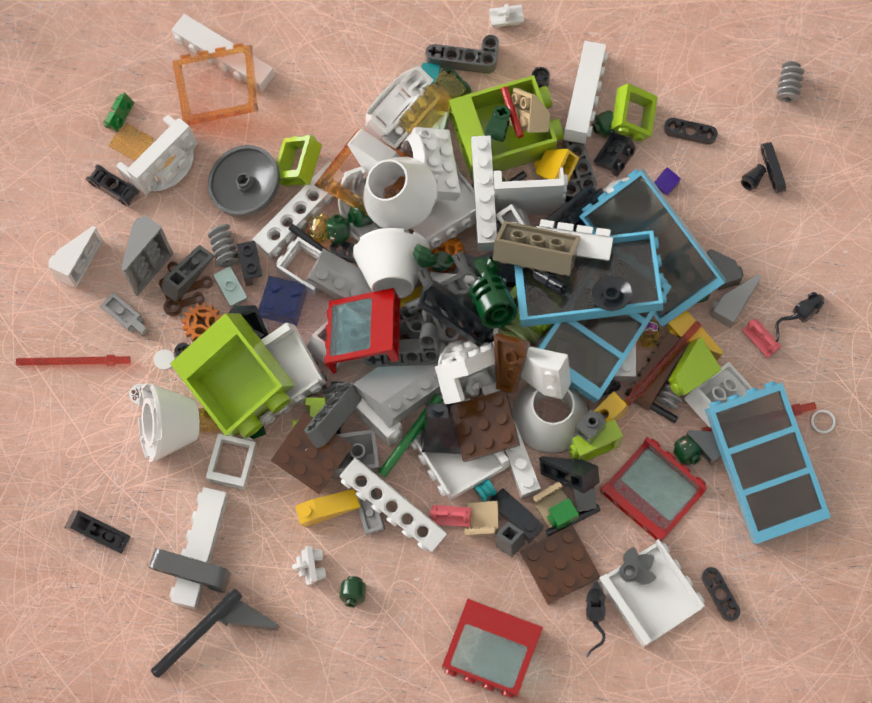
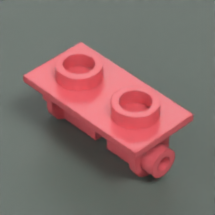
(761, 338)
(451, 515)

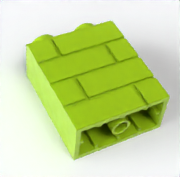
(473, 112)
(234, 376)

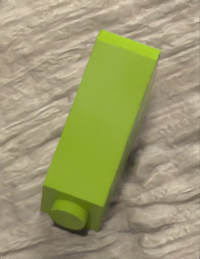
(693, 368)

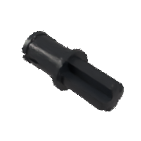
(550, 281)

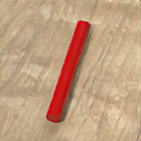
(513, 115)

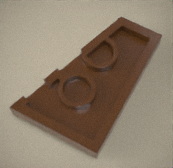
(509, 361)

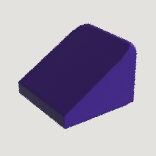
(667, 181)

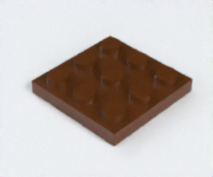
(485, 425)
(310, 464)
(560, 564)

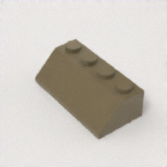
(536, 248)

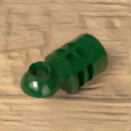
(492, 295)

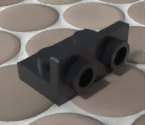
(615, 153)
(249, 261)

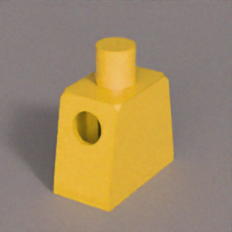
(553, 160)
(613, 406)

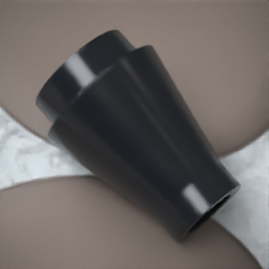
(753, 177)

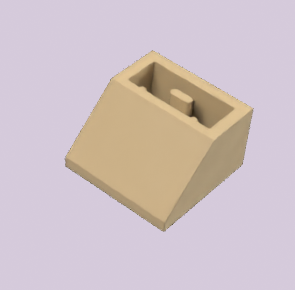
(530, 112)

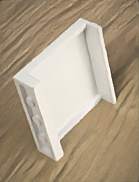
(534, 196)
(449, 217)
(298, 363)
(456, 475)
(657, 606)

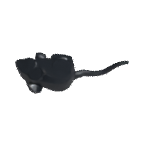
(804, 310)
(596, 611)

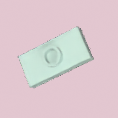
(230, 287)

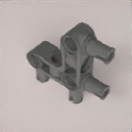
(455, 284)

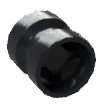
(541, 74)

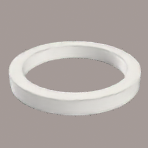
(820, 431)

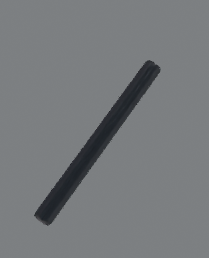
(196, 633)

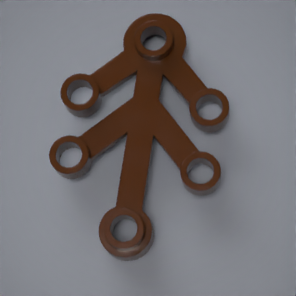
(188, 301)

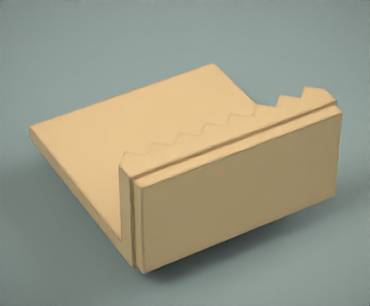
(548, 499)
(483, 518)

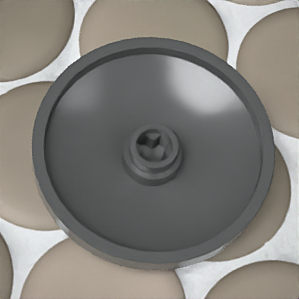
(244, 181)

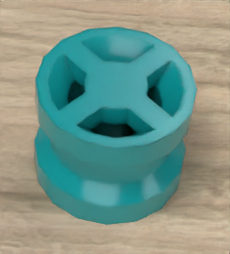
(485, 490)

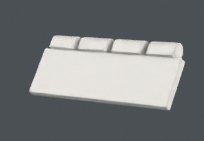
(590, 245)

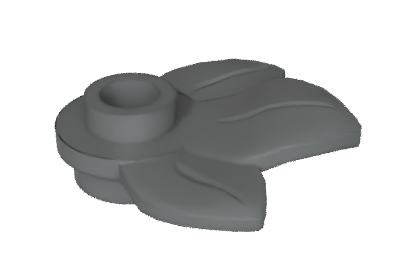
(639, 565)

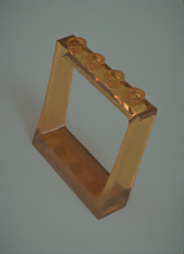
(250, 107)
(329, 185)

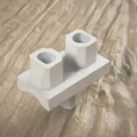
(506, 16)
(472, 383)
(306, 565)

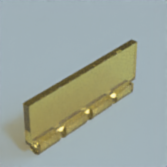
(437, 103)
(133, 146)

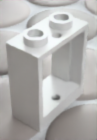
(284, 261)
(373, 421)
(227, 480)

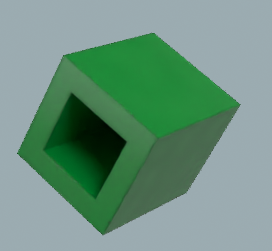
(562, 514)

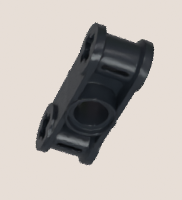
(121, 191)

